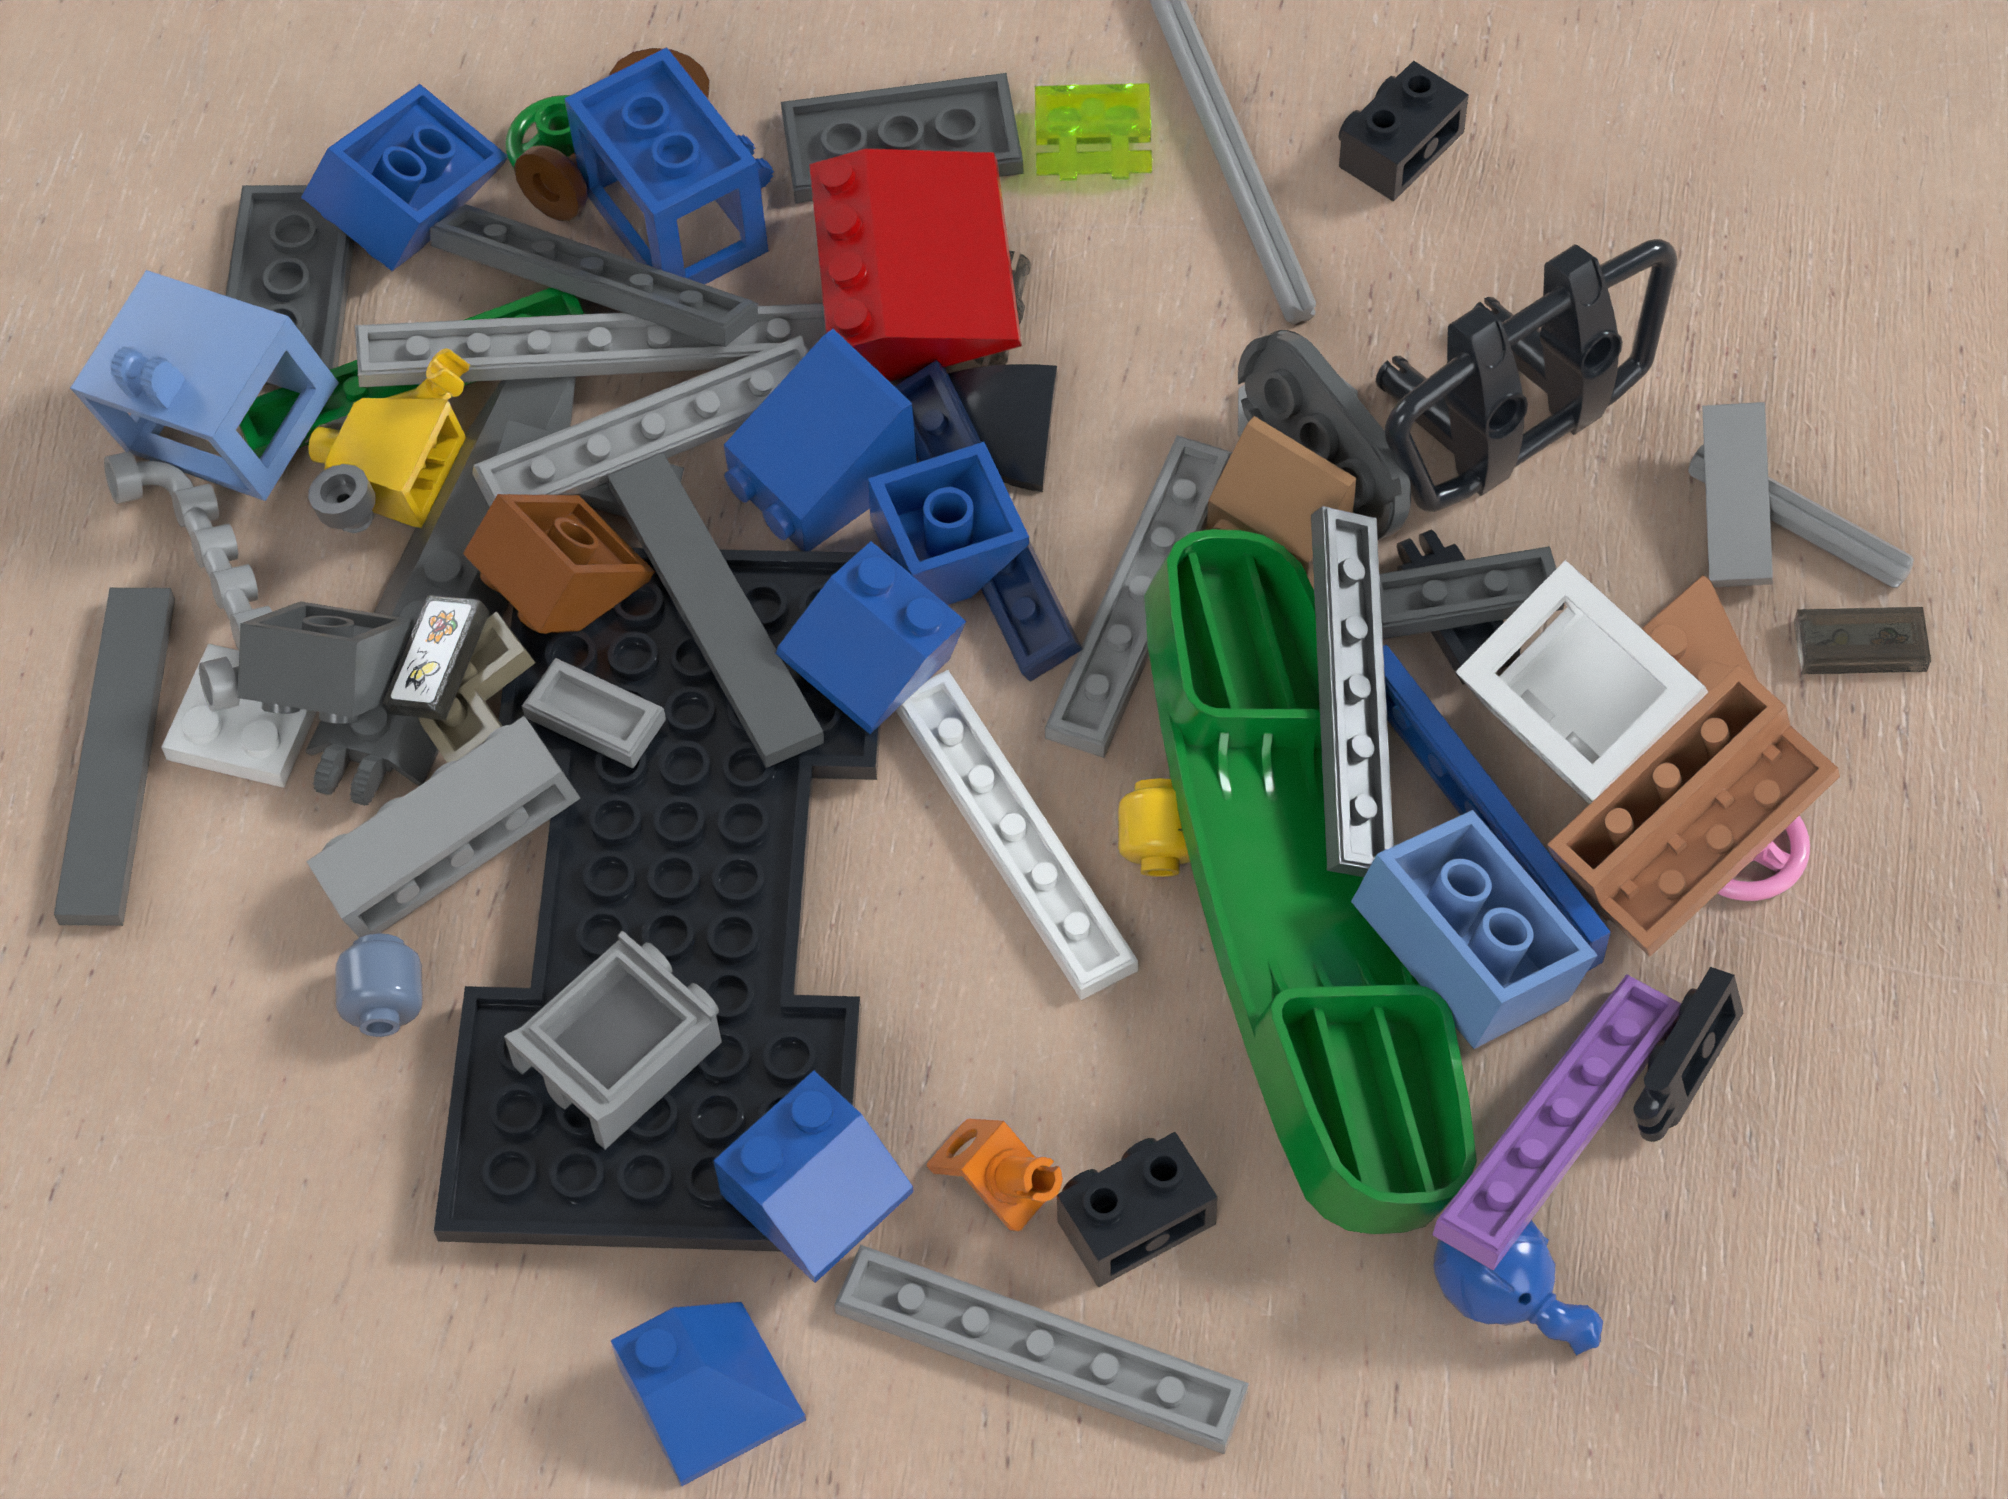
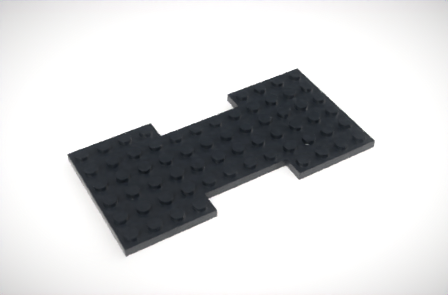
(709, 869)

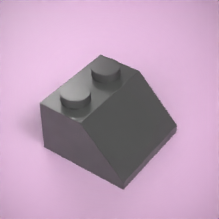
(320, 659)

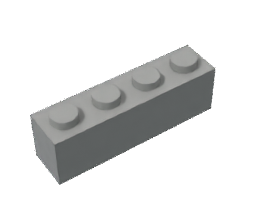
(442, 829)

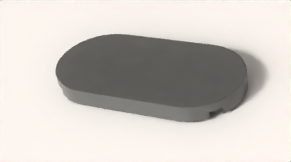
(1309, 402)

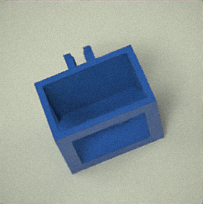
(671, 159)

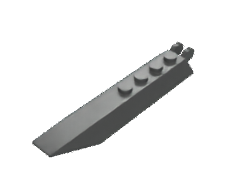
(436, 567)

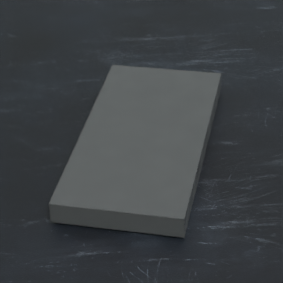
(932, 116)
(292, 264)

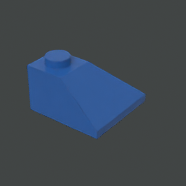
(705, 1385)

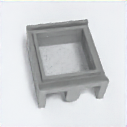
(618, 1037)

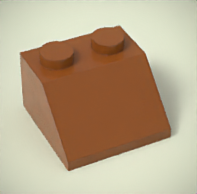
(554, 560)

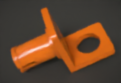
(999, 1170)

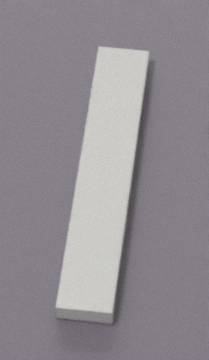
(1017, 837)

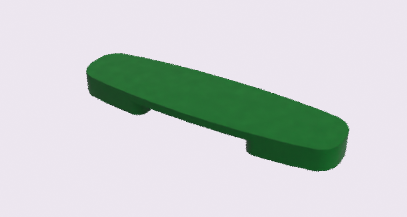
(1335, 1026)

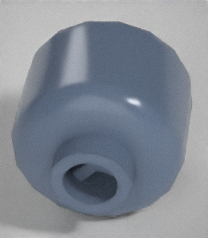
(378, 984)

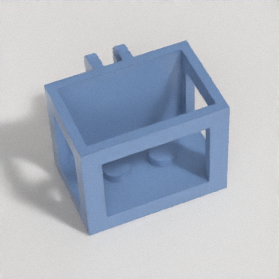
(197, 367)

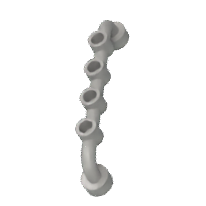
(212, 549)

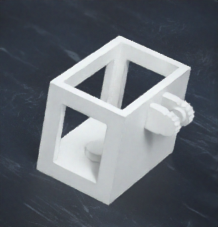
(1587, 687)

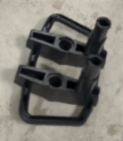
(1478, 398)

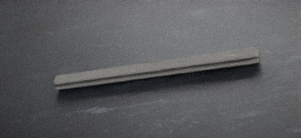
(1236, 160)

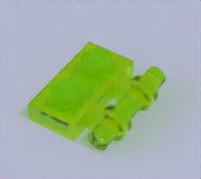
(1093, 116)

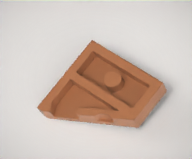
(1699, 634)

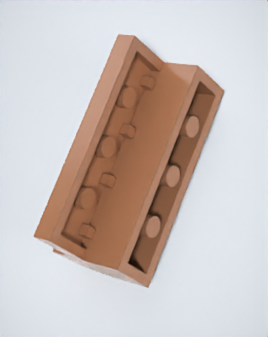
(1692, 811)

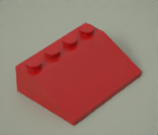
(915, 256)

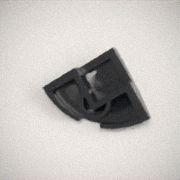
(1012, 417)

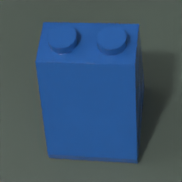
(818, 442)

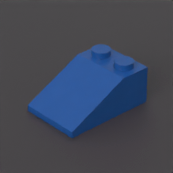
(402, 175)

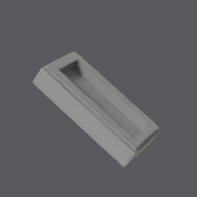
(594, 712)

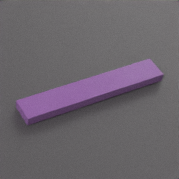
(1557, 1123)

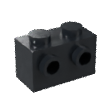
(1402, 130)
(1136, 1207)

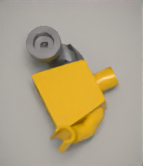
(390, 452)

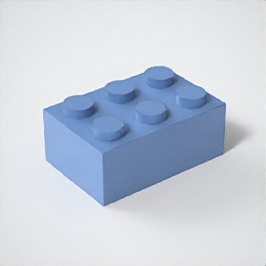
(1473, 927)

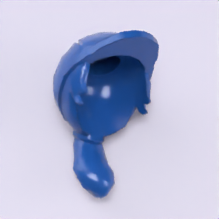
(1516, 1291)

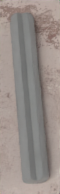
(1829, 531)

